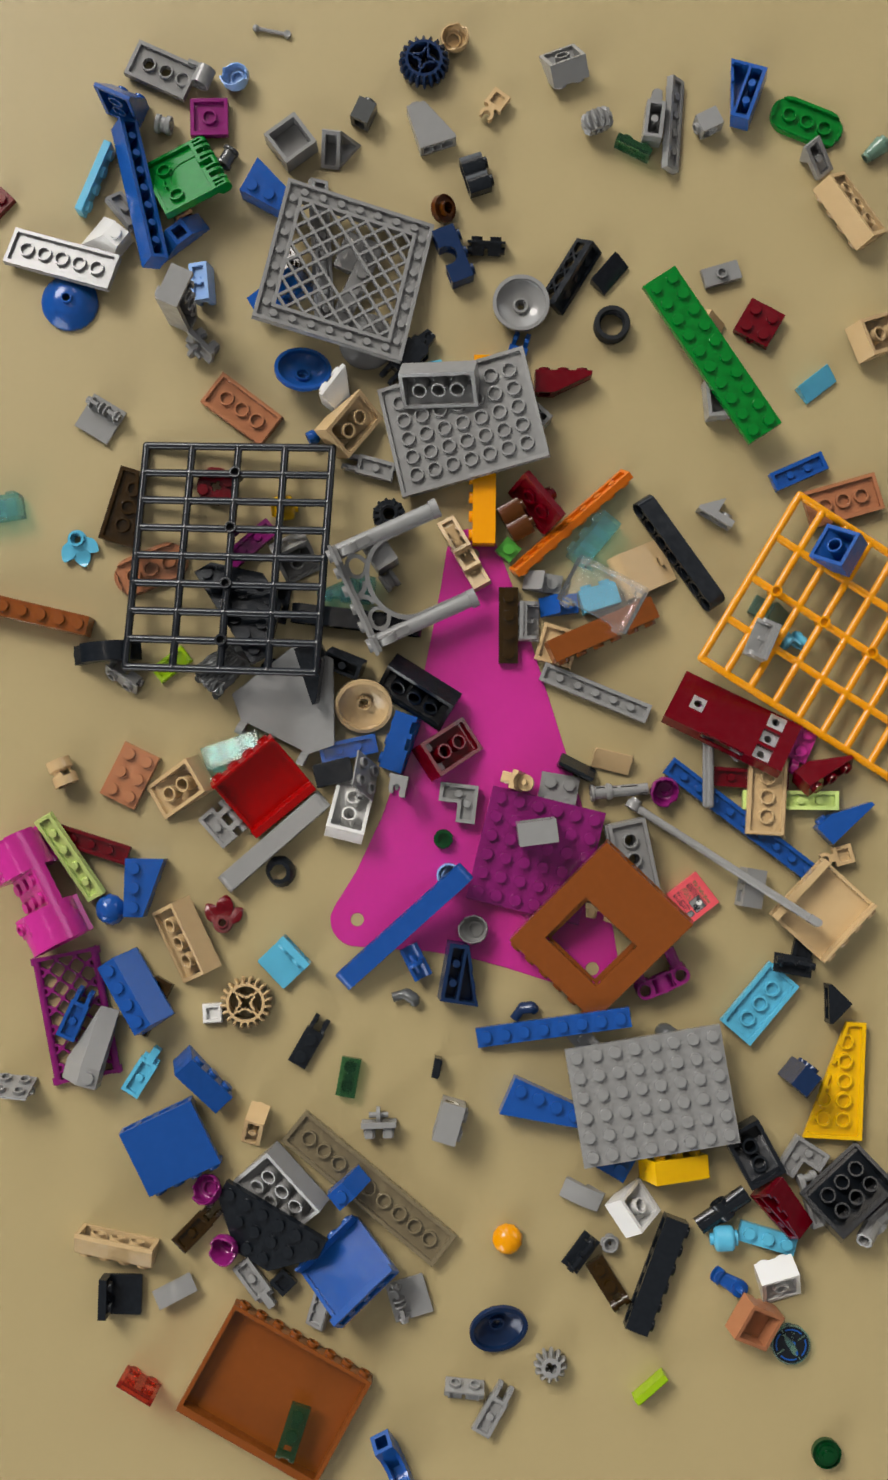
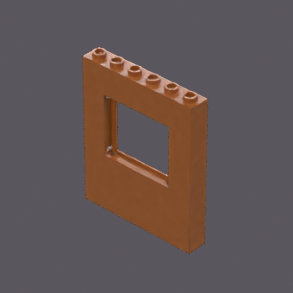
(628, 902)

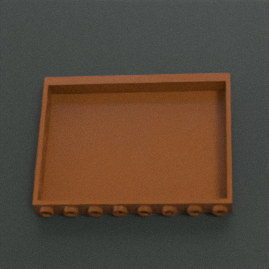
(257, 1373)

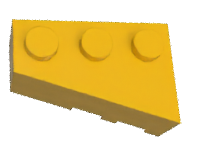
(674, 1168)

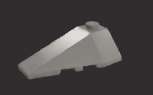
(90, 1054)

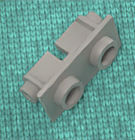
(129, 682)
(471, 1388)

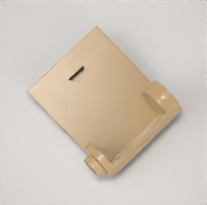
(644, 565)

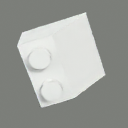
(633, 1208)
(777, 1278)

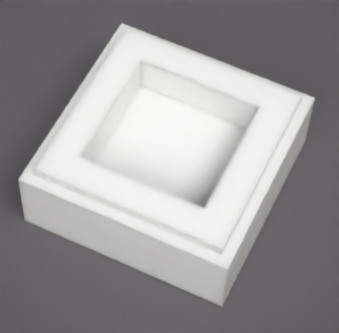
(212, 1012)

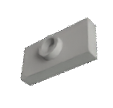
(720, 274)
(317, 1314)

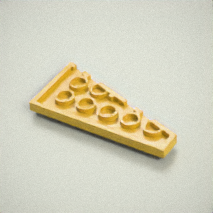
(840, 1099)

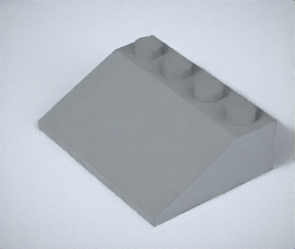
(283, 1183)

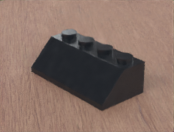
(419, 691)

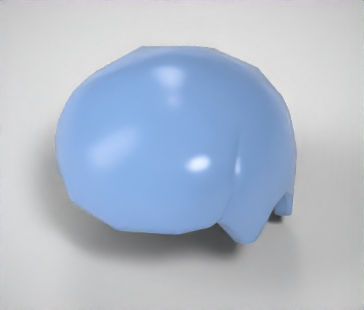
(234, 76)

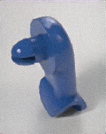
(729, 1282)

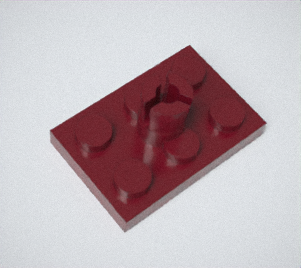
(538, 501)

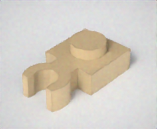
(495, 103)
(840, 855)

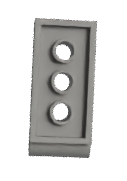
(639, 845)

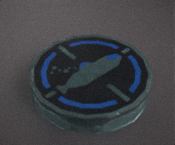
(790, 1344)

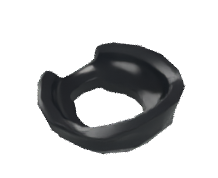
(290, 870)

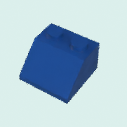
(838, 549)

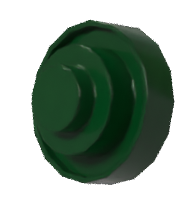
(826, 1453)

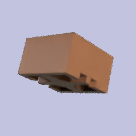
(754, 1322)

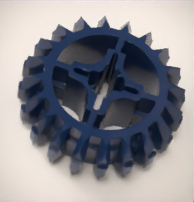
(416, 54)

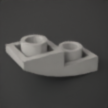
(581, 1194)
(174, 1291)

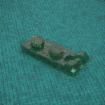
(293, 1431)

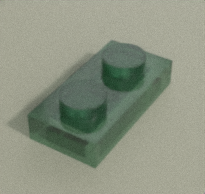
(633, 148)
(348, 1076)

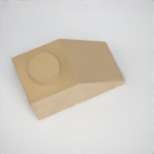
(255, 1123)

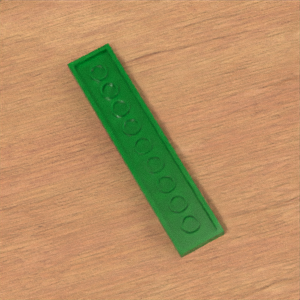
(711, 355)

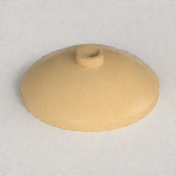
(359, 715)

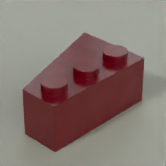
(782, 1207)

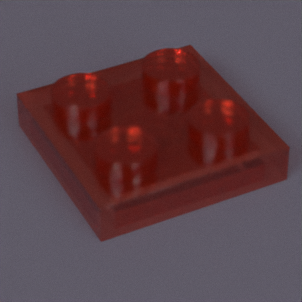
(139, 1385)

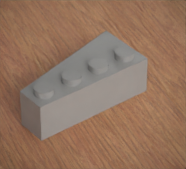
(177, 297)

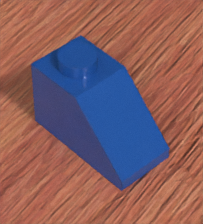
(348, 1187)

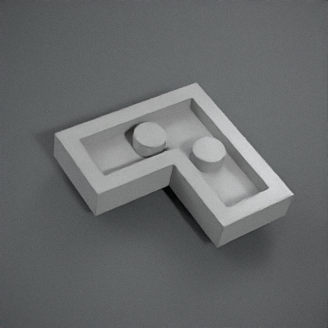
(464, 796)
(802, 1151)

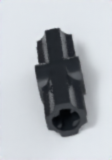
(722, 1209)

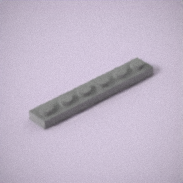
(595, 692)

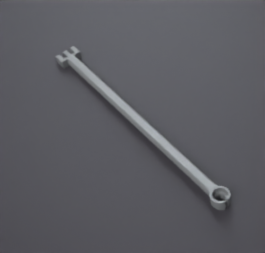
(635, 805)

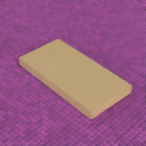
(766, 802)

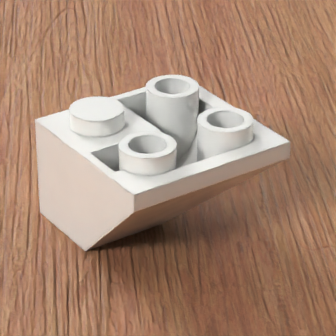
(336, 389)

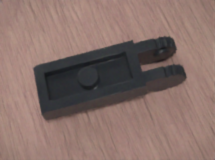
(308, 1043)

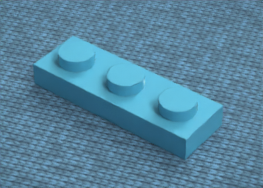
(766, 1237)

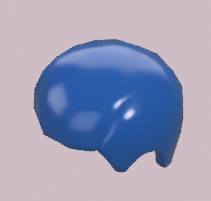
(110, 909)

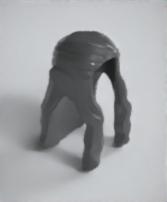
(220, 682)

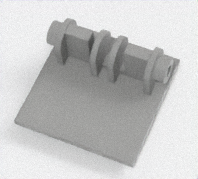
(100, 418)
(364, 777)
(16, 1086)
(409, 1298)

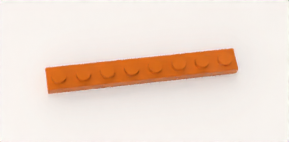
(565, 527)

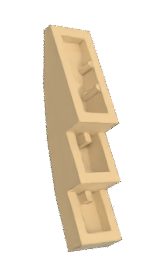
(464, 553)

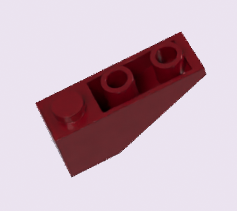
(554, 382)
(816, 774)

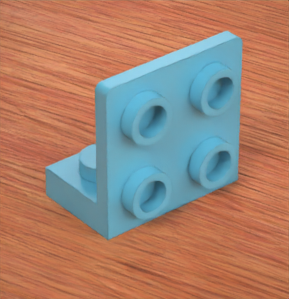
(284, 961)

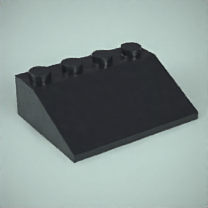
(847, 1191)

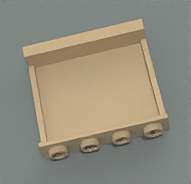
(832, 900)

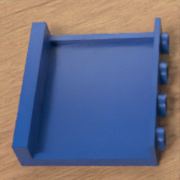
(170, 1147)
(348, 1270)

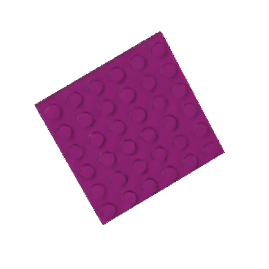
(530, 874)

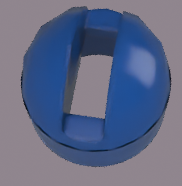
(312, 437)

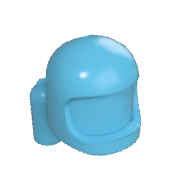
(795, 639)

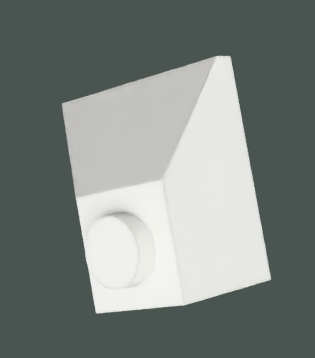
(109, 237)

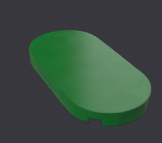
(805, 121)

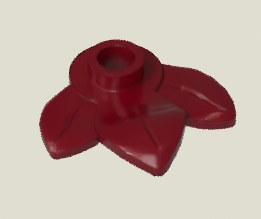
(223, 911)

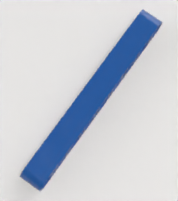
(404, 926)

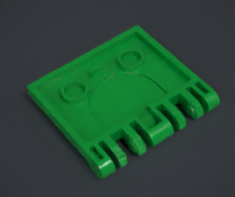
(187, 176)

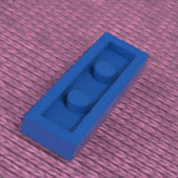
(798, 471)
(348, 748)

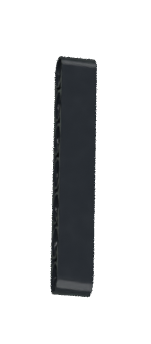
(678, 553)
(343, 618)

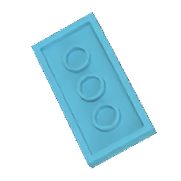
(759, 1003)

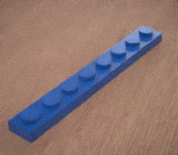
(554, 1027)

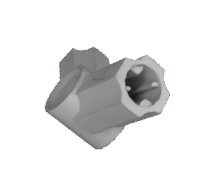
(873, 1226)

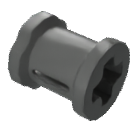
(227, 157)

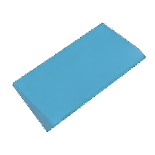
(816, 384)

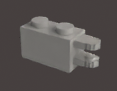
(653, 119)

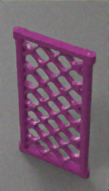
(45, 1007)

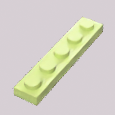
(799, 801)
(70, 856)

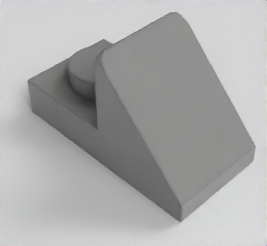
(817, 158)
(711, 512)
(542, 582)

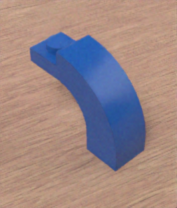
(391, 1456)

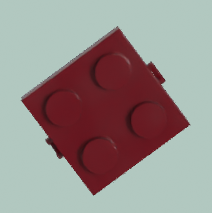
(758, 323)

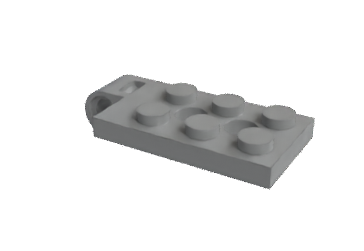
(183, 72)

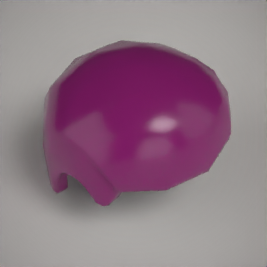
(664, 791)
(206, 1189)
(223, 1250)

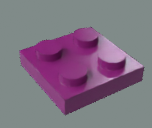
(209, 117)

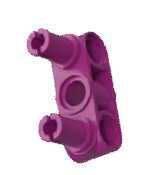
(665, 980)

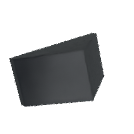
(834, 1003)

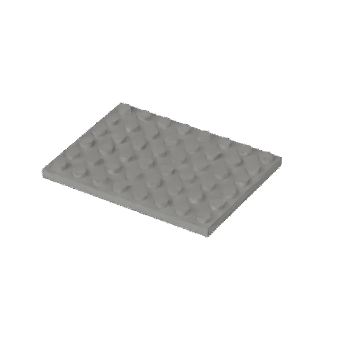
(464, 443)
(652, 1096)

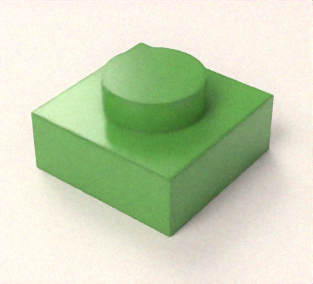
(508, 550)

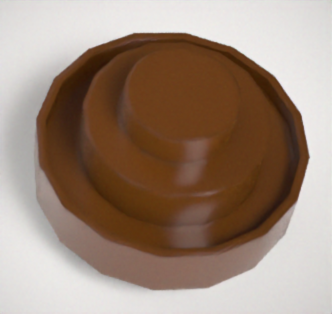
(443, 208)

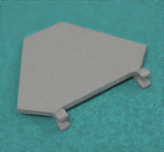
(285, 710)

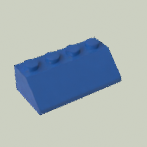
(136, 991)

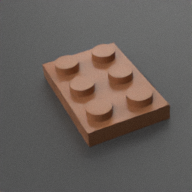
(130, 775)

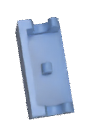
(203, 282)

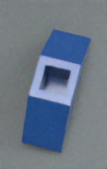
(184, 233)

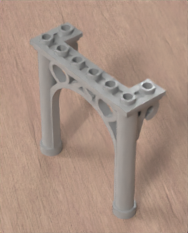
(412, 622)

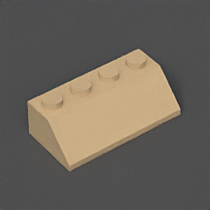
(849, 210)
(186, 939)
(116, 1245)

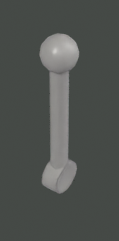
(287, 34)

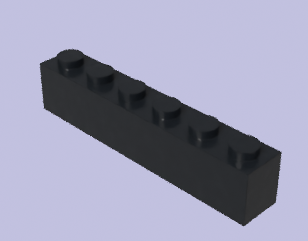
(655, 1274)

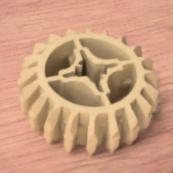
(252, 1008)

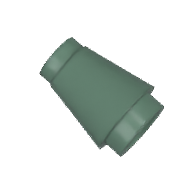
(875, 149)

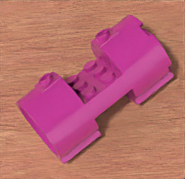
(50, 917)

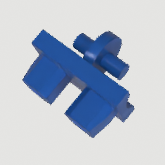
(416, 961)

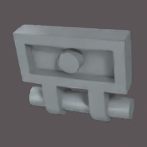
(218, 827)

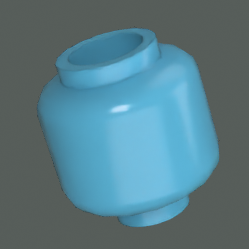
(724, 1238)

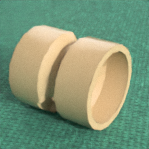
(57, 767)

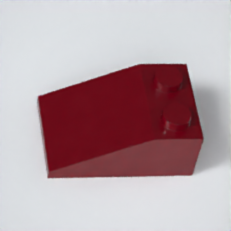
(447, 749)

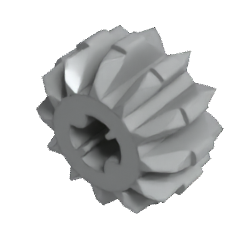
(597, 120)
(545, 1370)

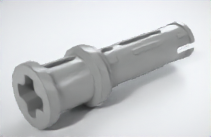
(609, 791)

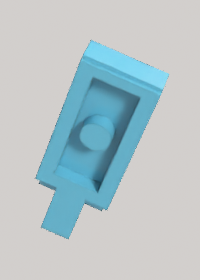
(142, 1072)

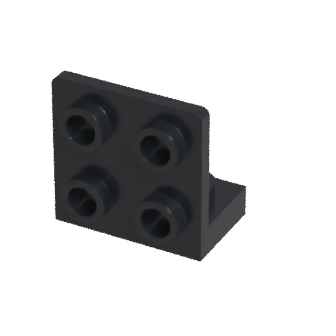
(119, 1294)

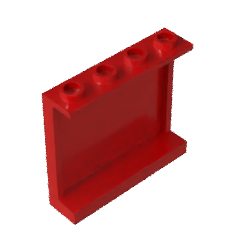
(262, 785)

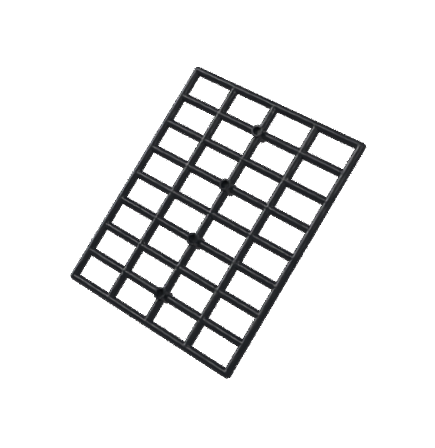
(233, 530)

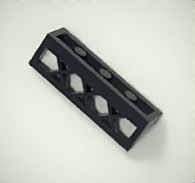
(573, 276)

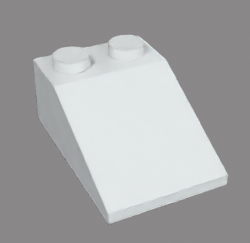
(347, 814)

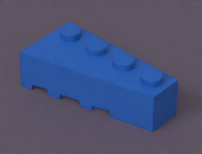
(537, 1103)

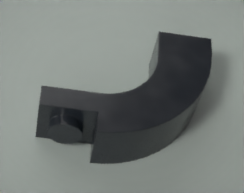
(104, 651)

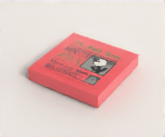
(693, 896)

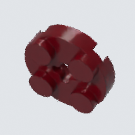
(206, 490)

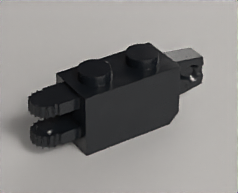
(415, 352)

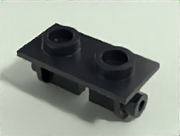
(478, 245)
(793, 965)
(580, 1252)

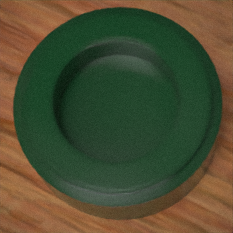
(443, 839)

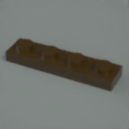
(508, 625)

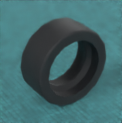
(611, 310)

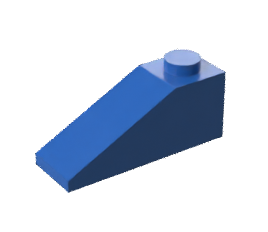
(836, 824)

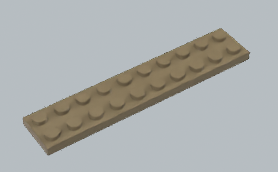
(380, 1197)

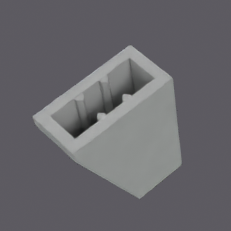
(429, 129)

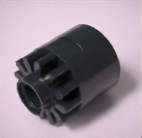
(385, 508)

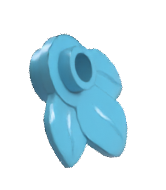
(79, 551)

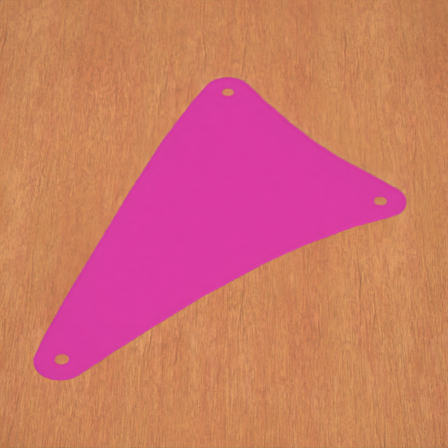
(517, 731)

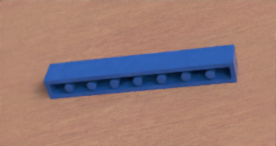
(139, 193)

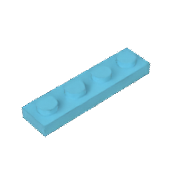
(97, 174)

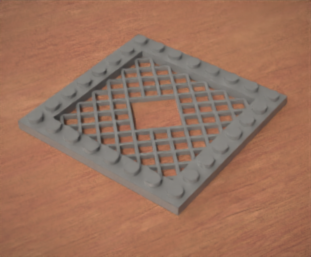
(338, 333)

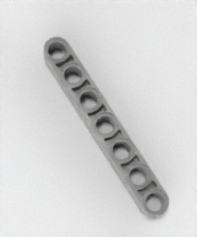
(274, 841)

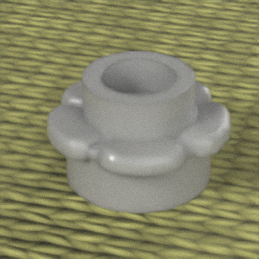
(614, 1243)

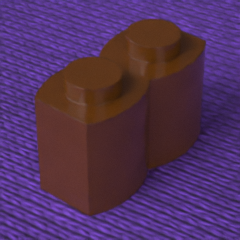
(515, 519)

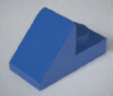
(550, 606)

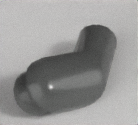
(408, 995)

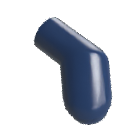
(524, 1008)

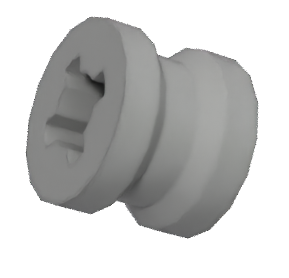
(163, 124)
(389, 580)

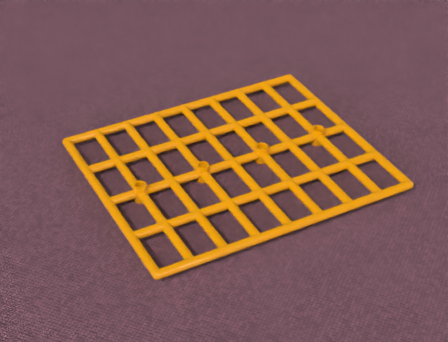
(820, 622)

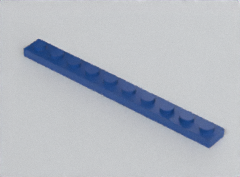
(735, 817)

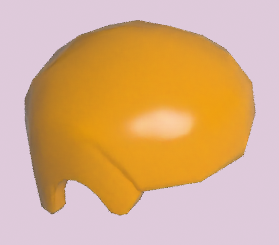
(507, 1238)

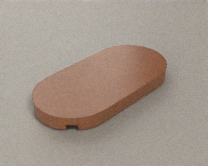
(148, 569)

